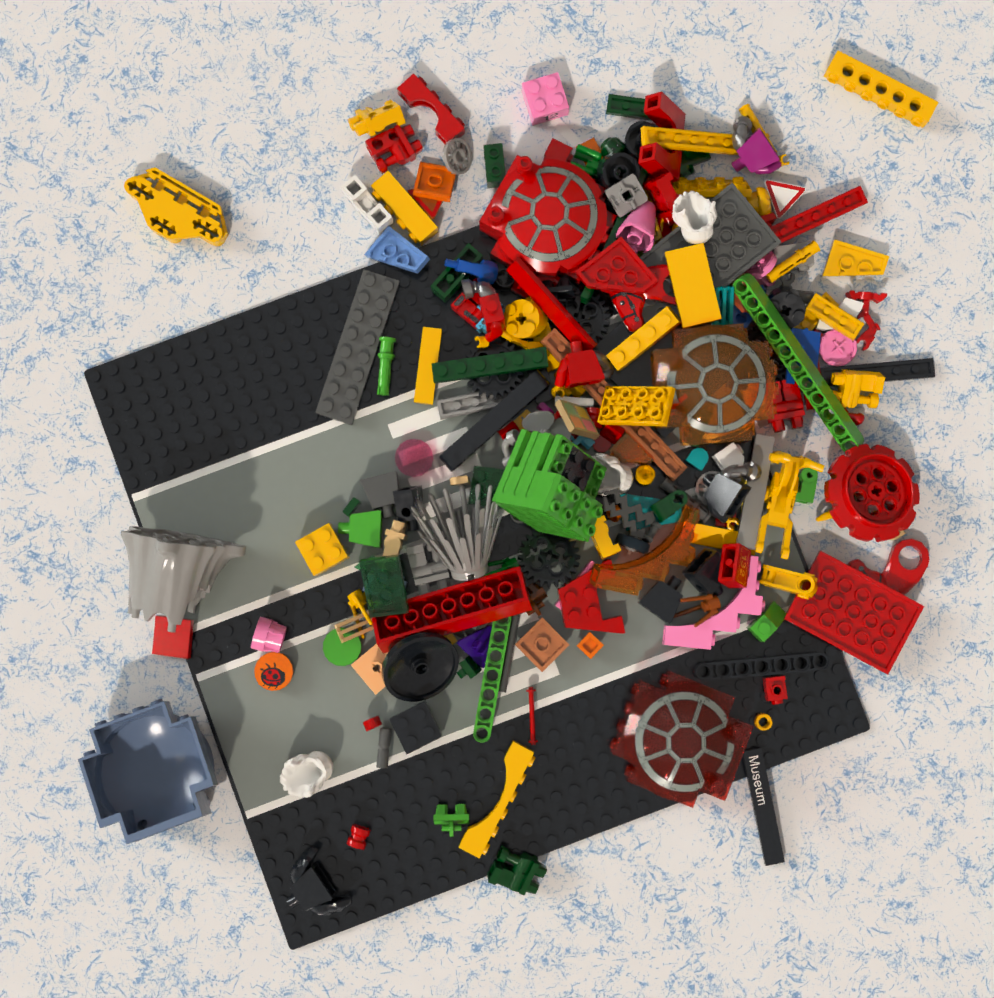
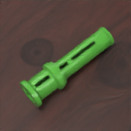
(386, 356)

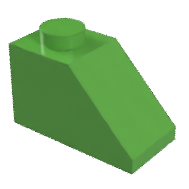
(768, 622)

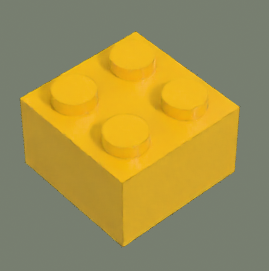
(322, 549)

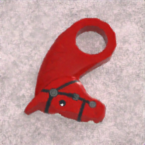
(631, 304)

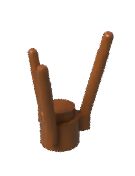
(709, 604)

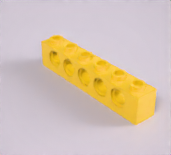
(890, 87)

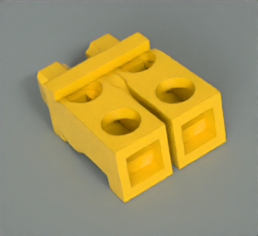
(602, 540)

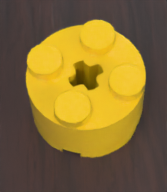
(516, 323)

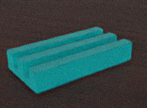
(727, 319)

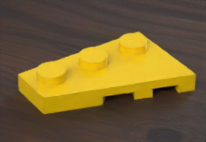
(853, 261)

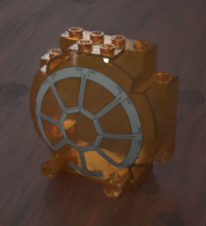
(718, 382)

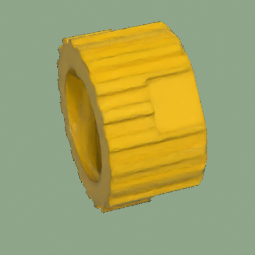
(769, 721)

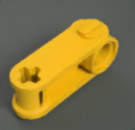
(788, 581)

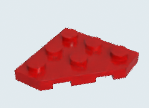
(617, 270)

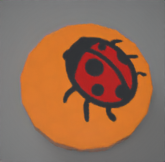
(273, 671)

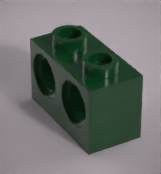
(494, 164)

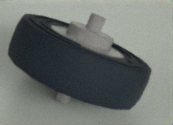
(632, 544)

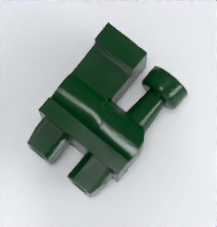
(520, 875)

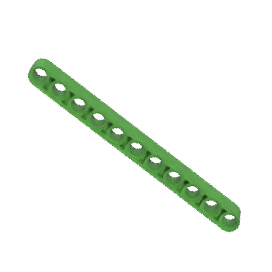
(797, 354)

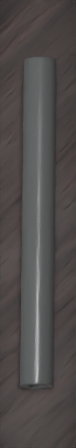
(509, 653)

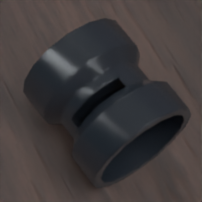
(506, 278)

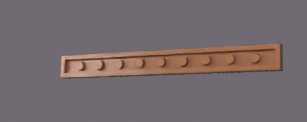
(643, 435)

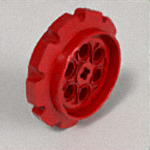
(847, 512)

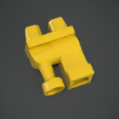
(377, 119)
(852, 383)

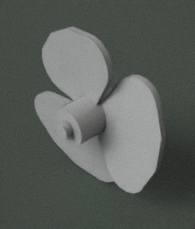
(544, 422)

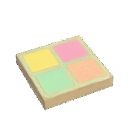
(577, 419)

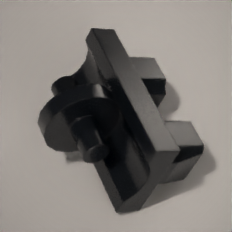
(563, 292)

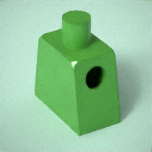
(363, 528)

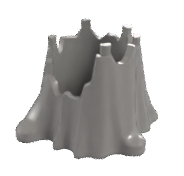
(172, 570)

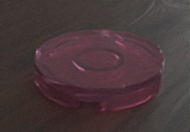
(414, 458)

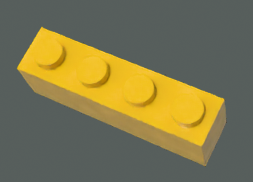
(404, 208)
(644, 338)

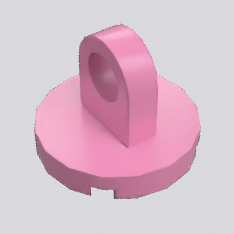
(762, 268)

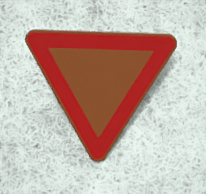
(429, 206)

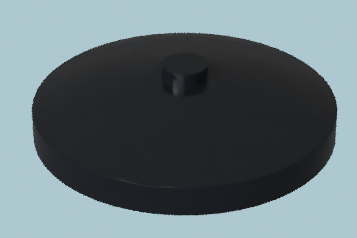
(420, 666)

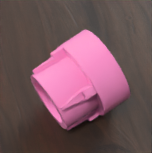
(268, 635)

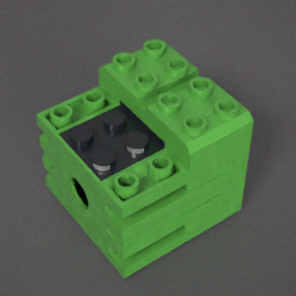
(552, 486)

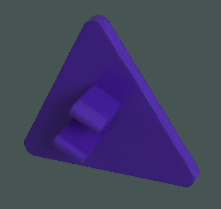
(477, 645)

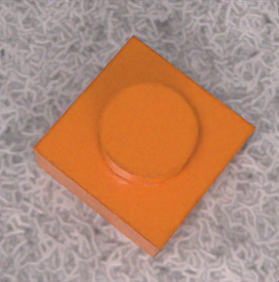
(590, 645)

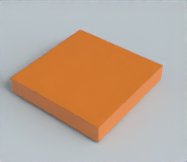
(434, 182)

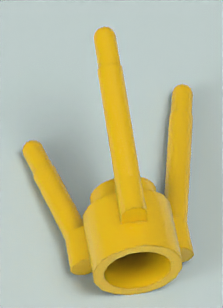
(357, 600)

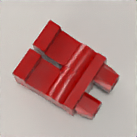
(789, 407)

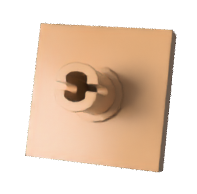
(370, 667)

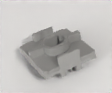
(615, 196)

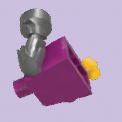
(755, 151)

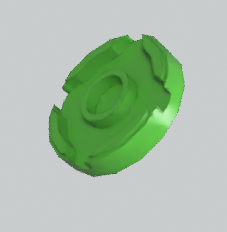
(341, 653)

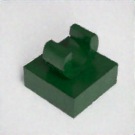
(469, 668)

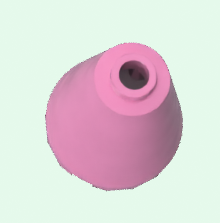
(639, 228)

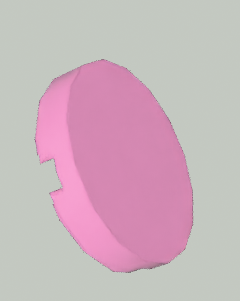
(836, 348)

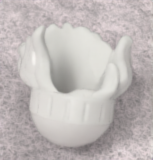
(694, 216)
(616, 475)
(306, 773)

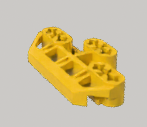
(177, 214)

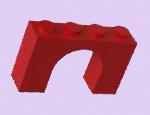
(665, 115)

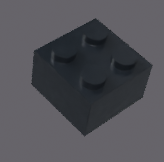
(416, 727)

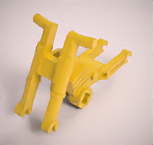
(781, 497)

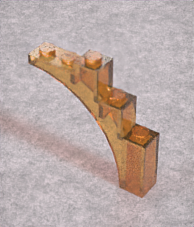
(654, 565)

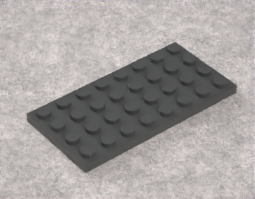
(736, 245)

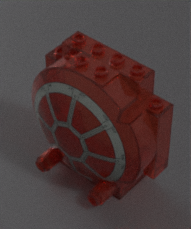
(680, 739)

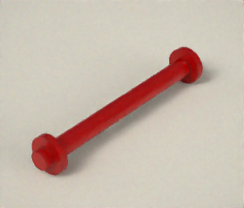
(532, 718)

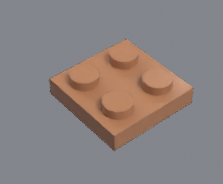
(542, 644)

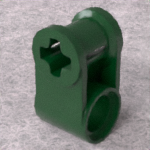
(666, 507)

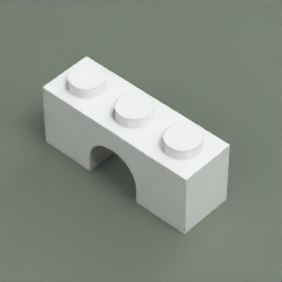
(363, 201)

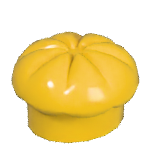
(760, 201)

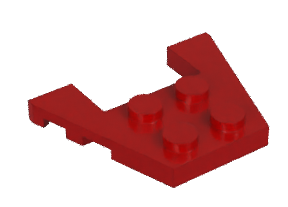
(582, 608)

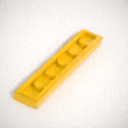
(688, 140)

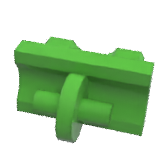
(443, 817)

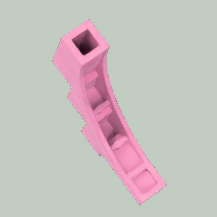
(726, 620)

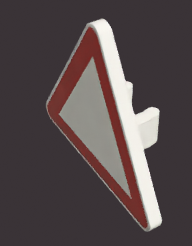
(783, 196)

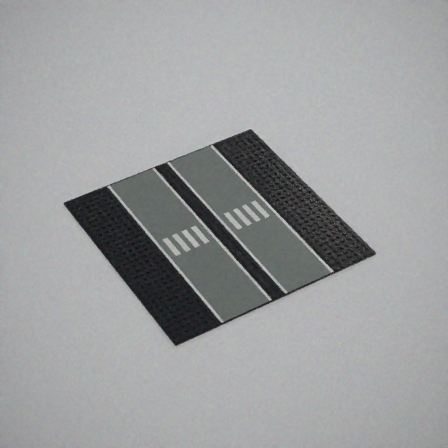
(228, 447)

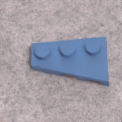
(397, 251)

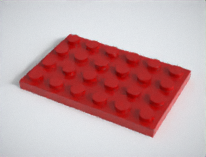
(855, 613)

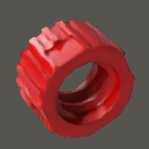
(372, 723)

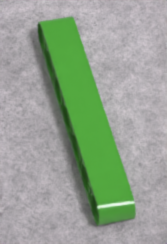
(491, 684)

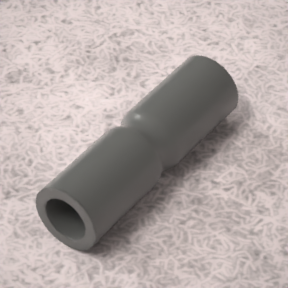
(383, 751)

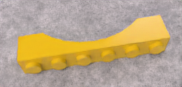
(477, 835)

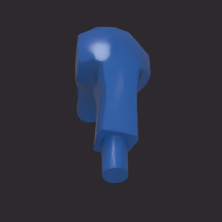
(484, 271)

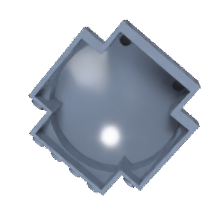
(148, 771)

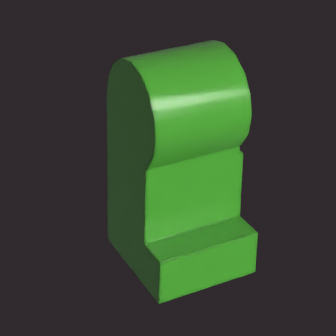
(807, 486)

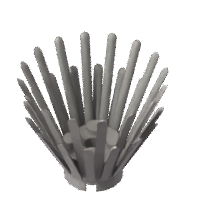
(462, 551)

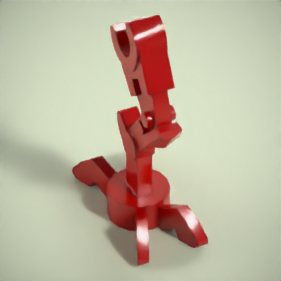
(868, 335)

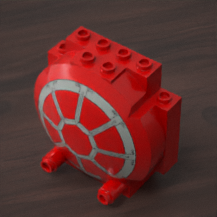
(548, 218)

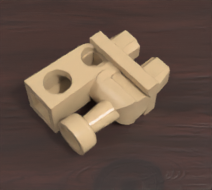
(393, 541)

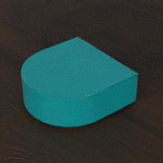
(698, 458)

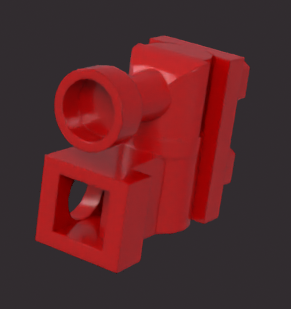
(396, 142)
(663, 195)

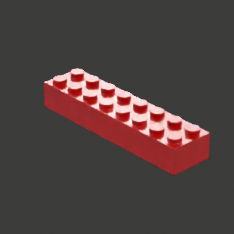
(457, 608)

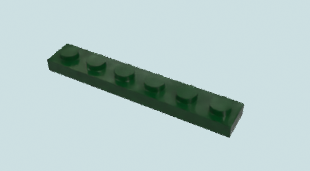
(490, 365)

